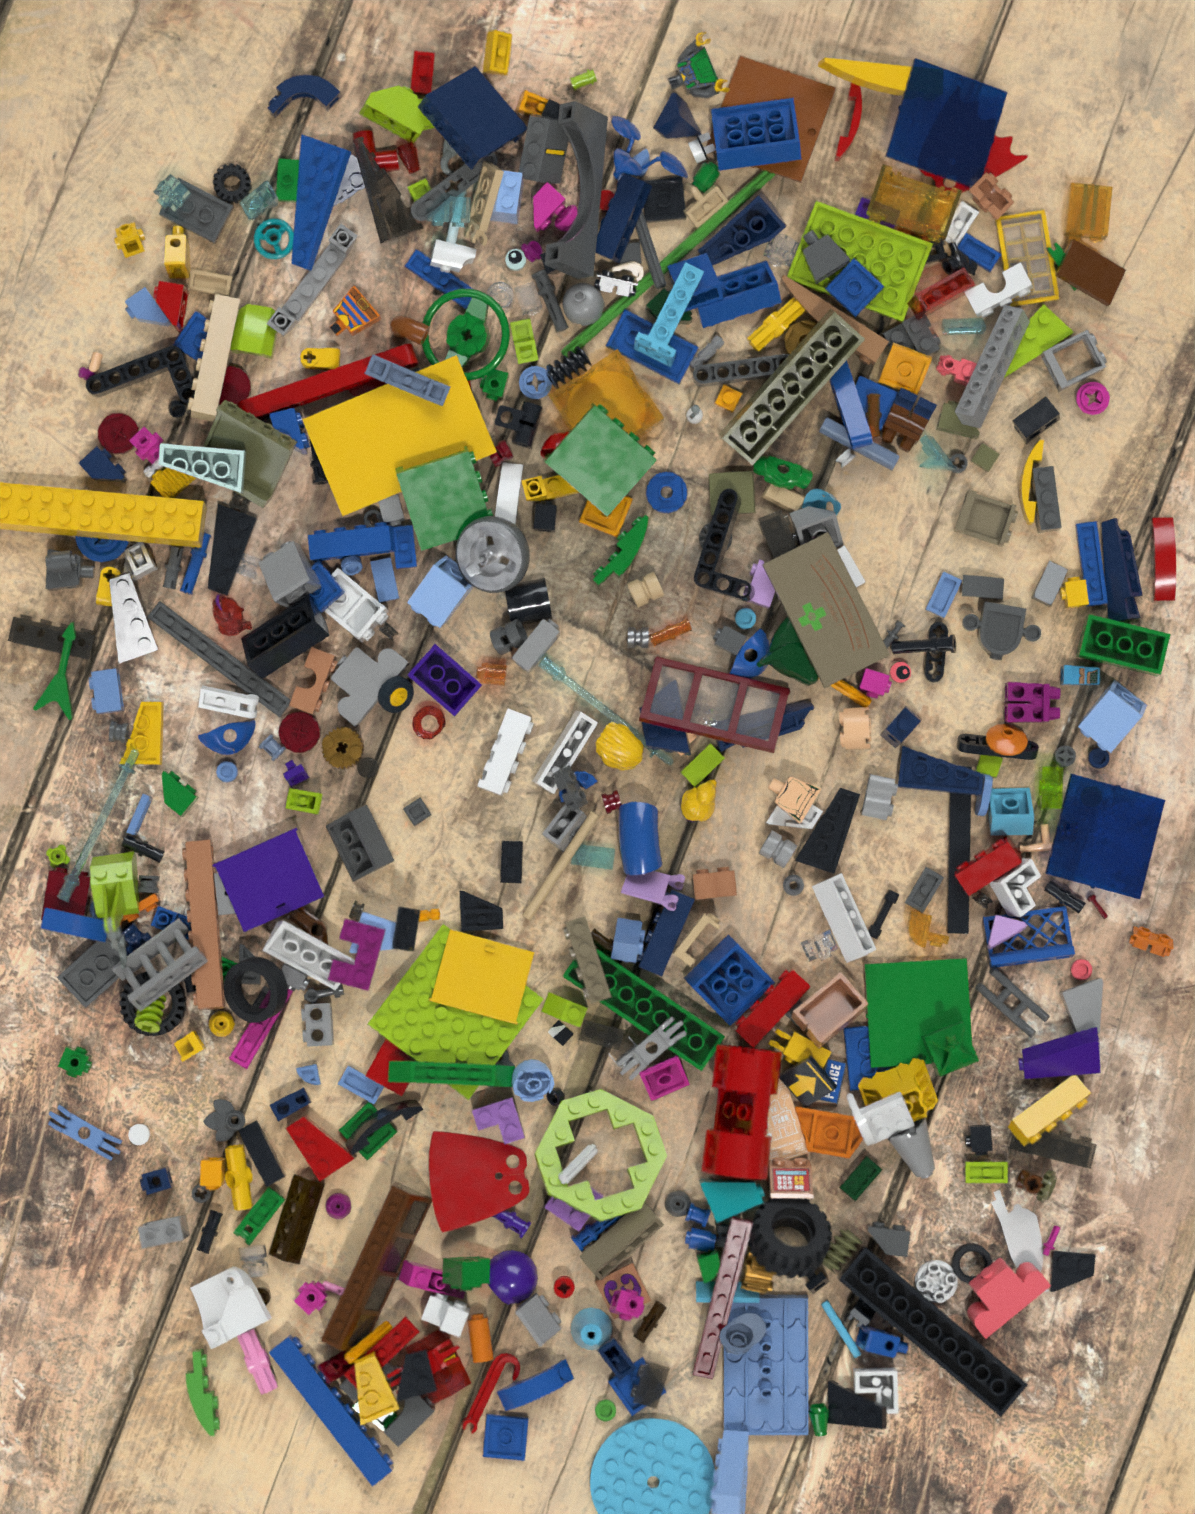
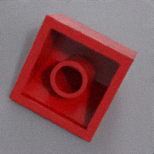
(173, 301)

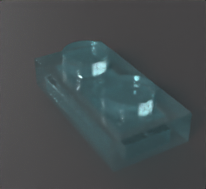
(594, 857)

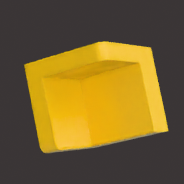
(189, 1046)

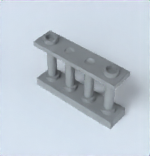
(168, 977)

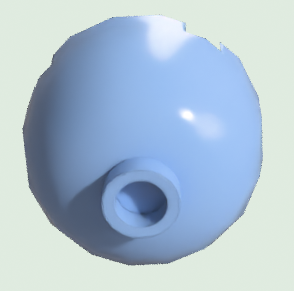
(532, 1080)

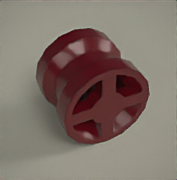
(611, 801)

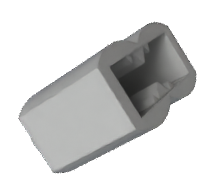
(878, 797)

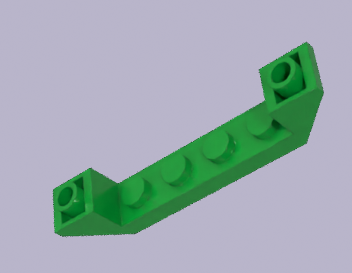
(450, 1073)

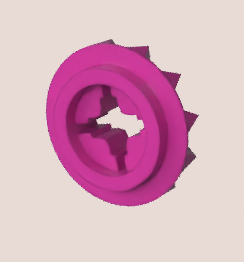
(1090, 389)

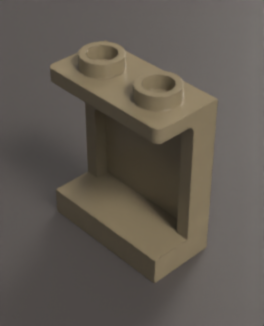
(986, 519)

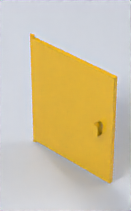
(482, 976)

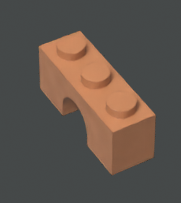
(309, 699)

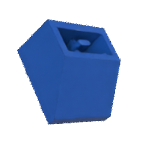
(290, 423)

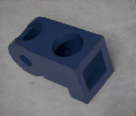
(290, 1104)

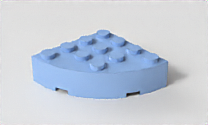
(732, 1473)

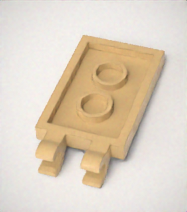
(483, 202)

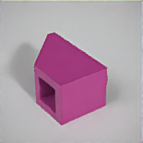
(546, 204)

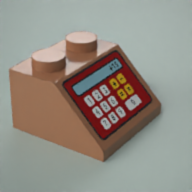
(790, 1178)

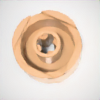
(856, 728)

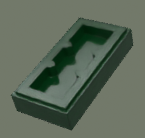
(860, 1178)

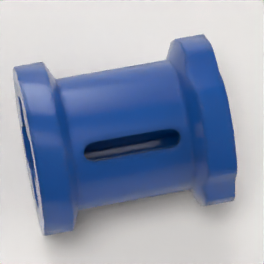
(698, 1215)

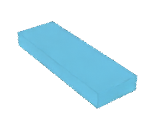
(704, 1293)

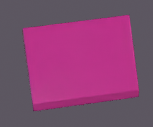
(664, 1077)

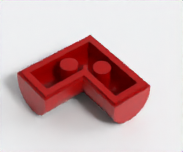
(385, 159)

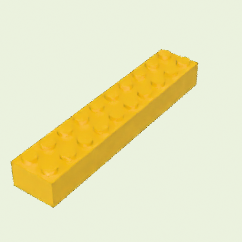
(102, 515)

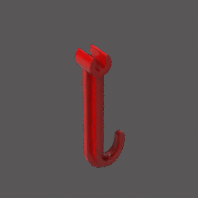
(487, 1388)

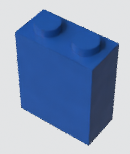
(709, 287)

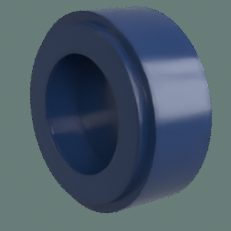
(1098, 758)

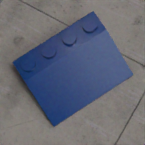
(756, 134)

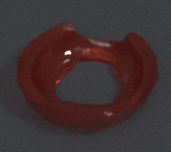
(420, 714)

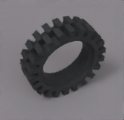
(169, 1023)

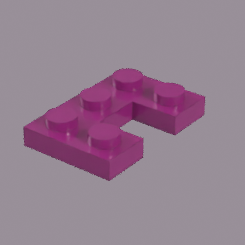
(370, 943)

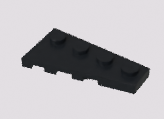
(230, 541)
(828, 838)

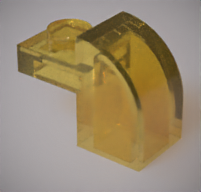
(918, 931)

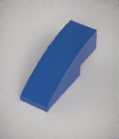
(74, 924)

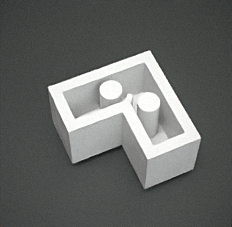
(1012, 886)
(446, 1313)
(881, 1382)

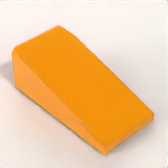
(531, 103)

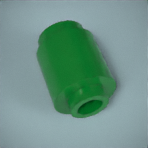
(706, 176)

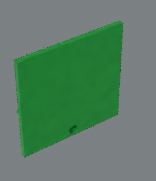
(911, 1002)

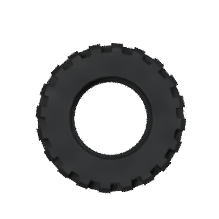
(784, 1258)

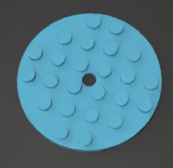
(647, 1450)

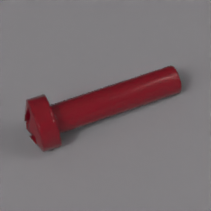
(1091, 898)

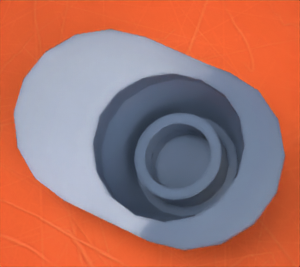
(742, 1333)

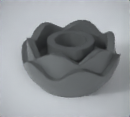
(674, 1197)

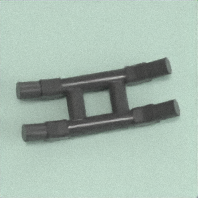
(1025, 1002)

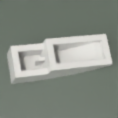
(509, 491)

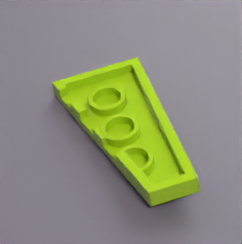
(1041, 334)

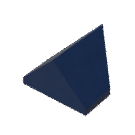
(676, 120)

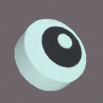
(515, 260)

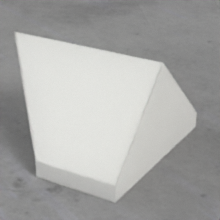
(138, 561)

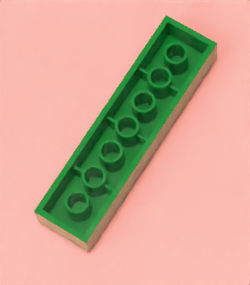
(650, 1008)

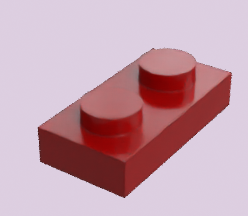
(422, 72)

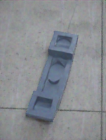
(407, 380)

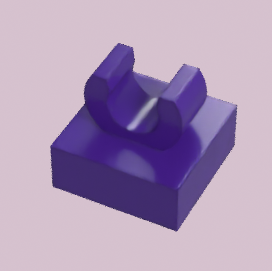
(295, 773)

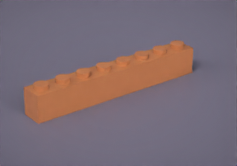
(204, 924)

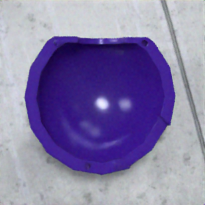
(512, 1276)

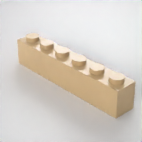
(215, 357)

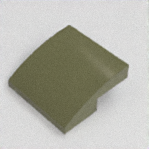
(741, 482)

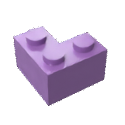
(501, 1113)
(567, 1213)

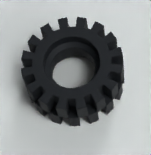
(223, 174)

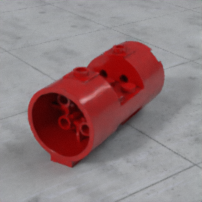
(739, 1137)

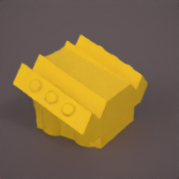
(909, 1080)

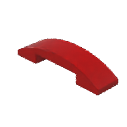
(845, 142)
(1164, 559)

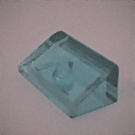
(963, 326)

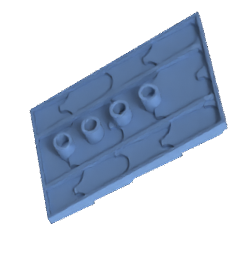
(770, 1381)

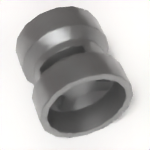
(638, 637)

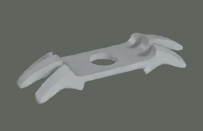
(640, 1053)

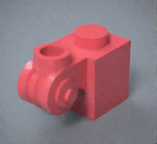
(961, 370)

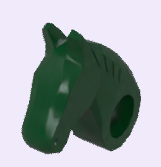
(789, 656)

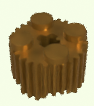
(332, 742)
(756, 1276)

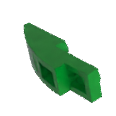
(629, 545)

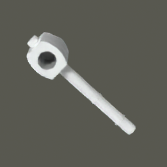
(448, 254)

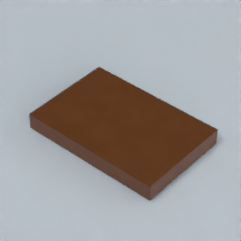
(1090, 272)

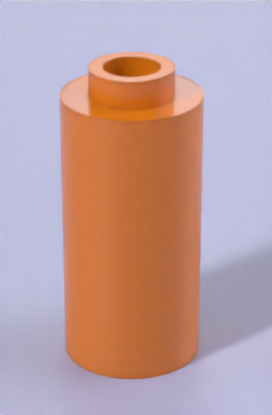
(480, 1338)

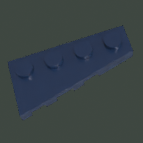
(929, 773)

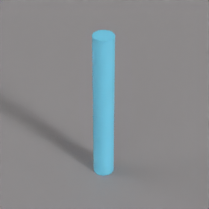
(841, 1329)

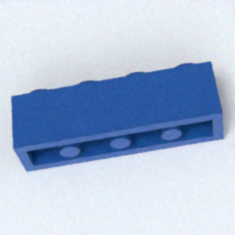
(356, 542)

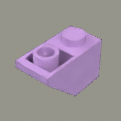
(763, 588)

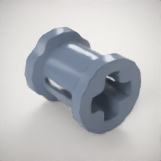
(272, 747)

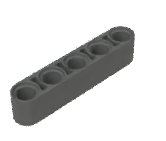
(732, 368)

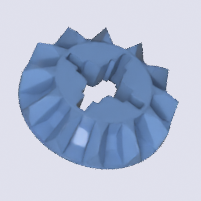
(527, 377)

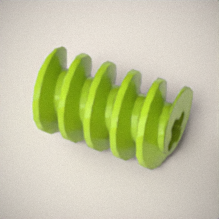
(149, 1017)

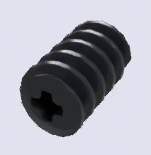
(567, 366)

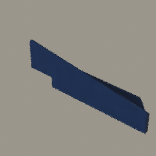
(1120, 572)
(792, 720)

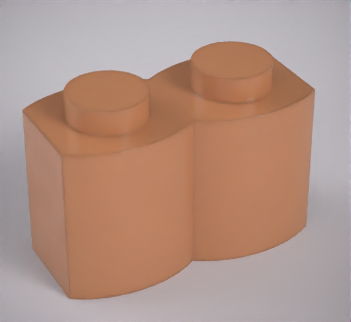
(714, 884)

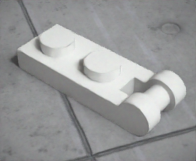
(228, 702)

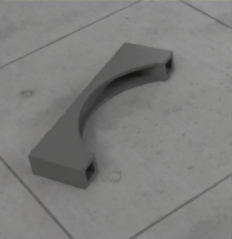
(587, 134)

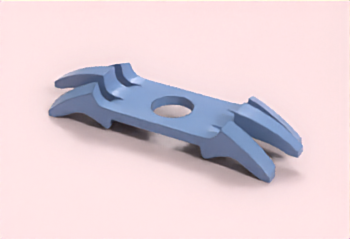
(96, 1136)

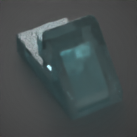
(259, 200)
(938, 459)

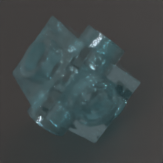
(171, 193)

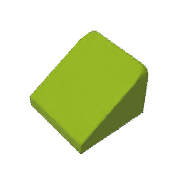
(989, 765)

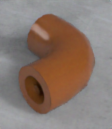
(409, 328)

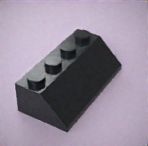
(284, 637)

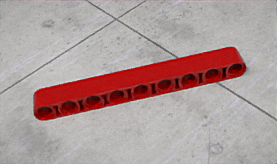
(323, 384)

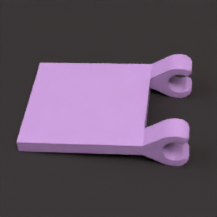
(653, 887)

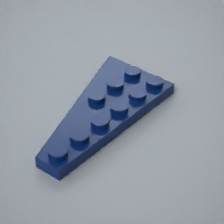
(317, 188)

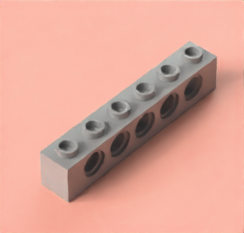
(992, 366)

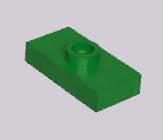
(287, 180)

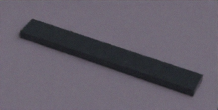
(958, 853)

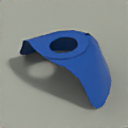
(747, 669)
(215, 739)

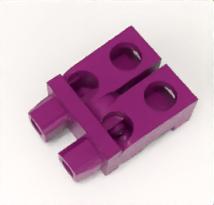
(1037, 703)

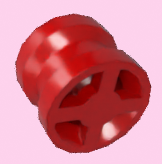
(564, 1283)

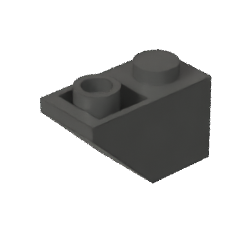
(891, 1240)

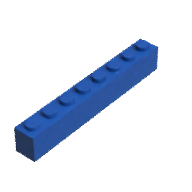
(331, 1409)

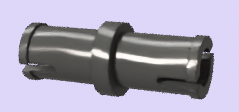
(173, 567)

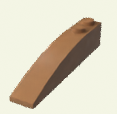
(816, 308)

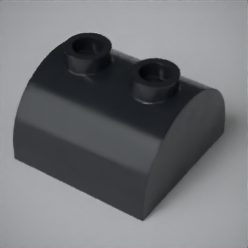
(529, 601)

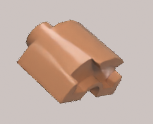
(990, 196)

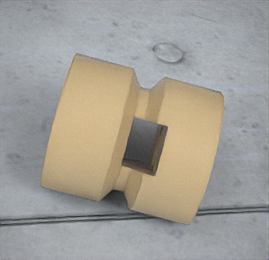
(644, 590)

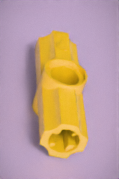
(775, 324)
(238, 1177)

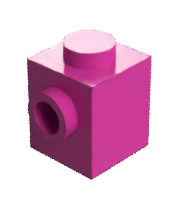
(874, 683)

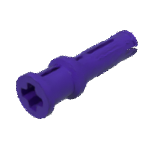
(513, 1222)

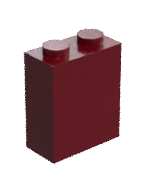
(79, 900)

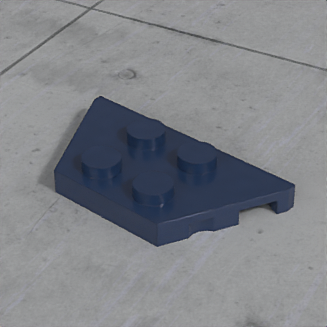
(665, 738)

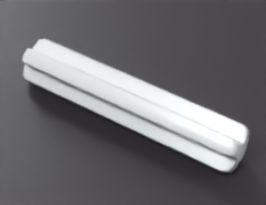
(578, 1164)

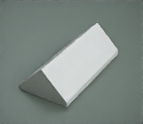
(304, 952)

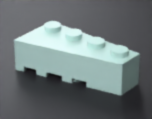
(213, 465)

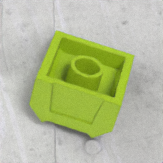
(252, 333)

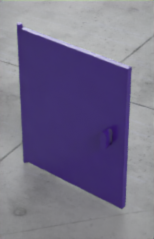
(269, 880)

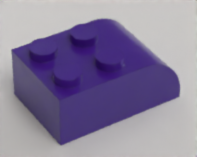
(444, 680)

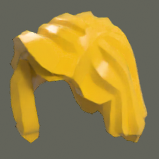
(619, 747)

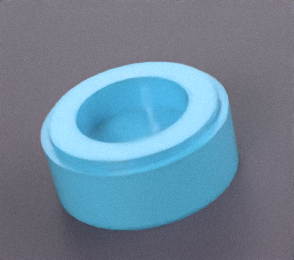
(745, 618)

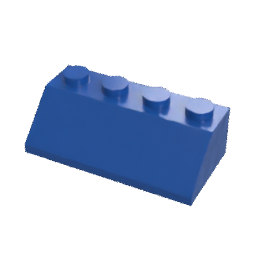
(743, 294)

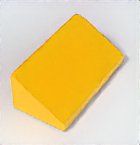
(497, 52)

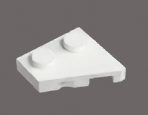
(781, 818)

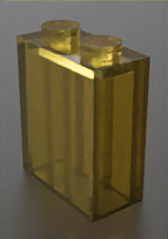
(1088, 212)

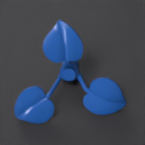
(627, 165)

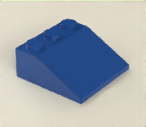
(729, 980)

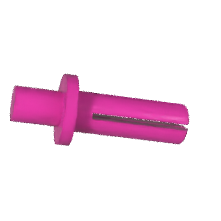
(1051, 1240)

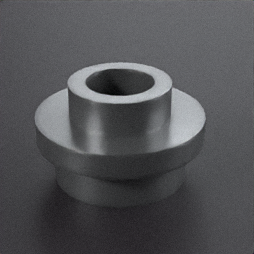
(800, 885)

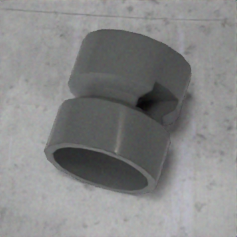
(506, 638)

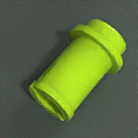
(583, 79)

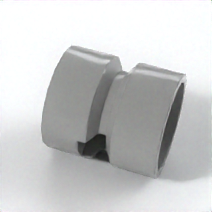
(777, 849)

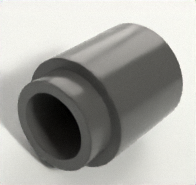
(61, 561)

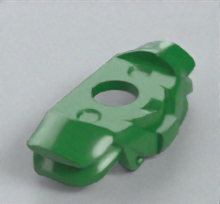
(797, 474)

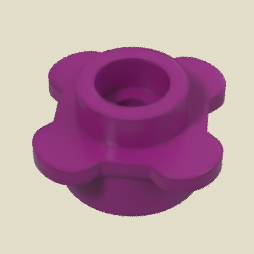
(532, 251)

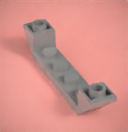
(314, 282)

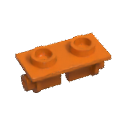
(1160, 943)

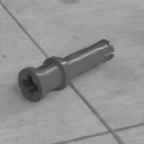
(547, 291)

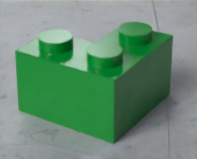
(466, 1272)

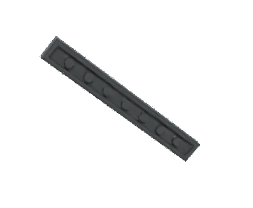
(219, 658)

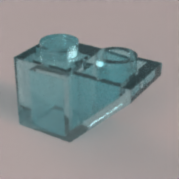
(451, 210)

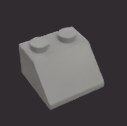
(538, 1318)

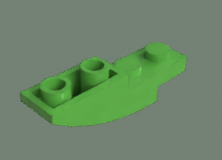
(202, 1401)

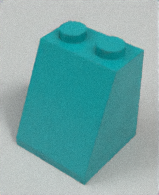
(731, 1196)

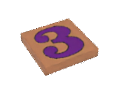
(622, 1279)

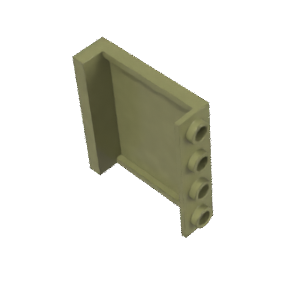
(265, 449)

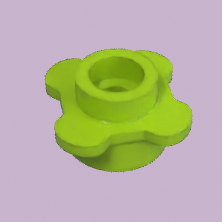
(55, 862)

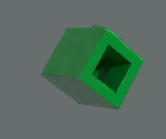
(494, 385)

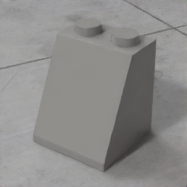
(289, 574)

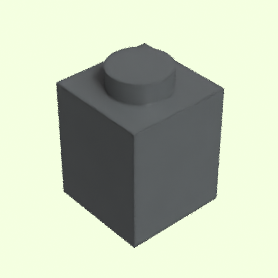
(729, 640)

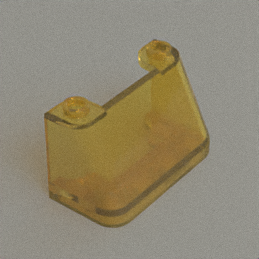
(913, 204)

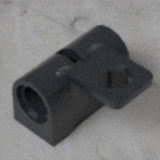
(524, 423)

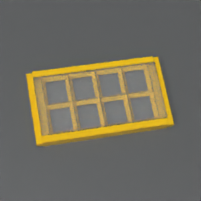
(1026, 240)

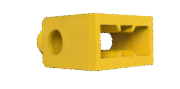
(177, 254)

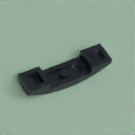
(378, 1119)

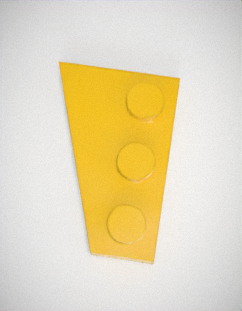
(147, 734)
(373, 1390)

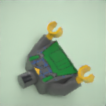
(696, 71)

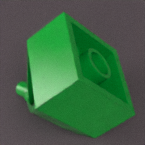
(950, 1048)

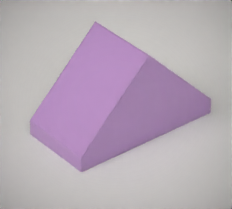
(1004, 929)

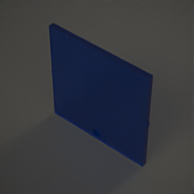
(946, 123)
(1105, 836)

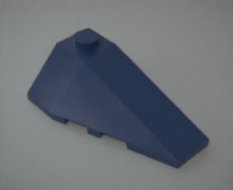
(749, 228)

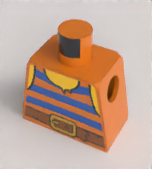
(354, 314)

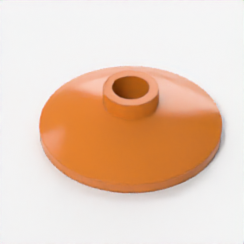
(1006, 739)

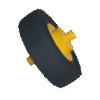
(395, 694)

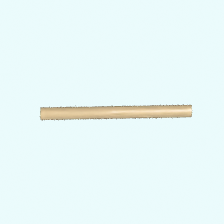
(560, 865)

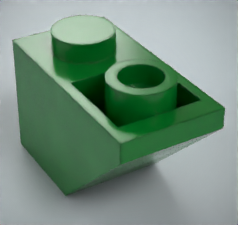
(176, 795)

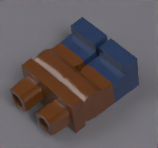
(904, 426)

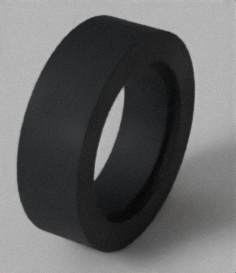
(236, 999)

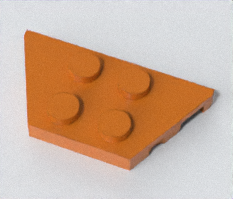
(829, 1132)

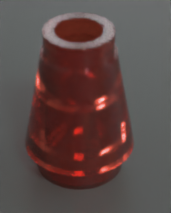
(409, 157)

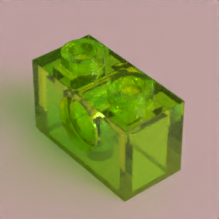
(1050, 788)

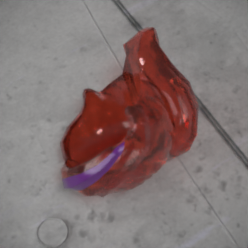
(229, 616)

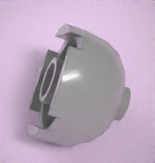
(583, 304)

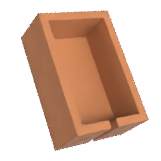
(829, 1010)

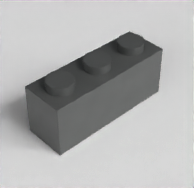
(1046, 499)

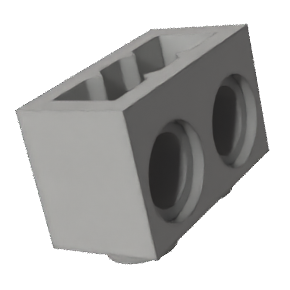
(325, 1024)

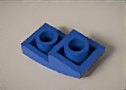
(164, 917)

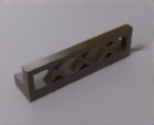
(299, 1221)

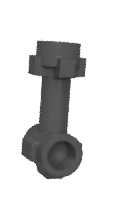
(312, 995)

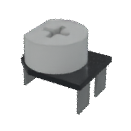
(698, 151)

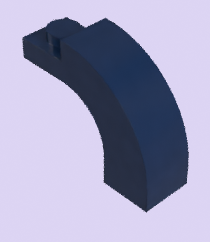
(304, 86)

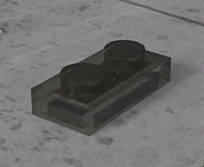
(601, 1034)

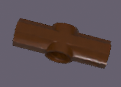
(1028, 1182)

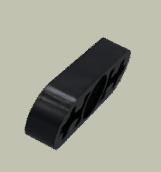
(939, 668)

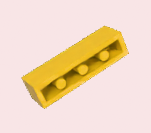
(1049, 1109)

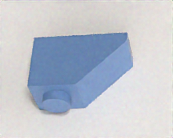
(146, 309)

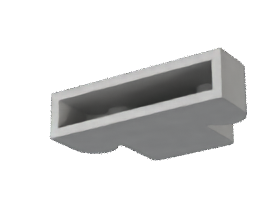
(363, 679)

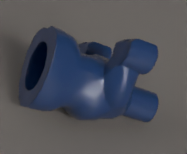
(134, 937)

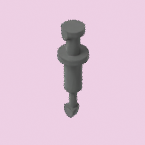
(893, 634)

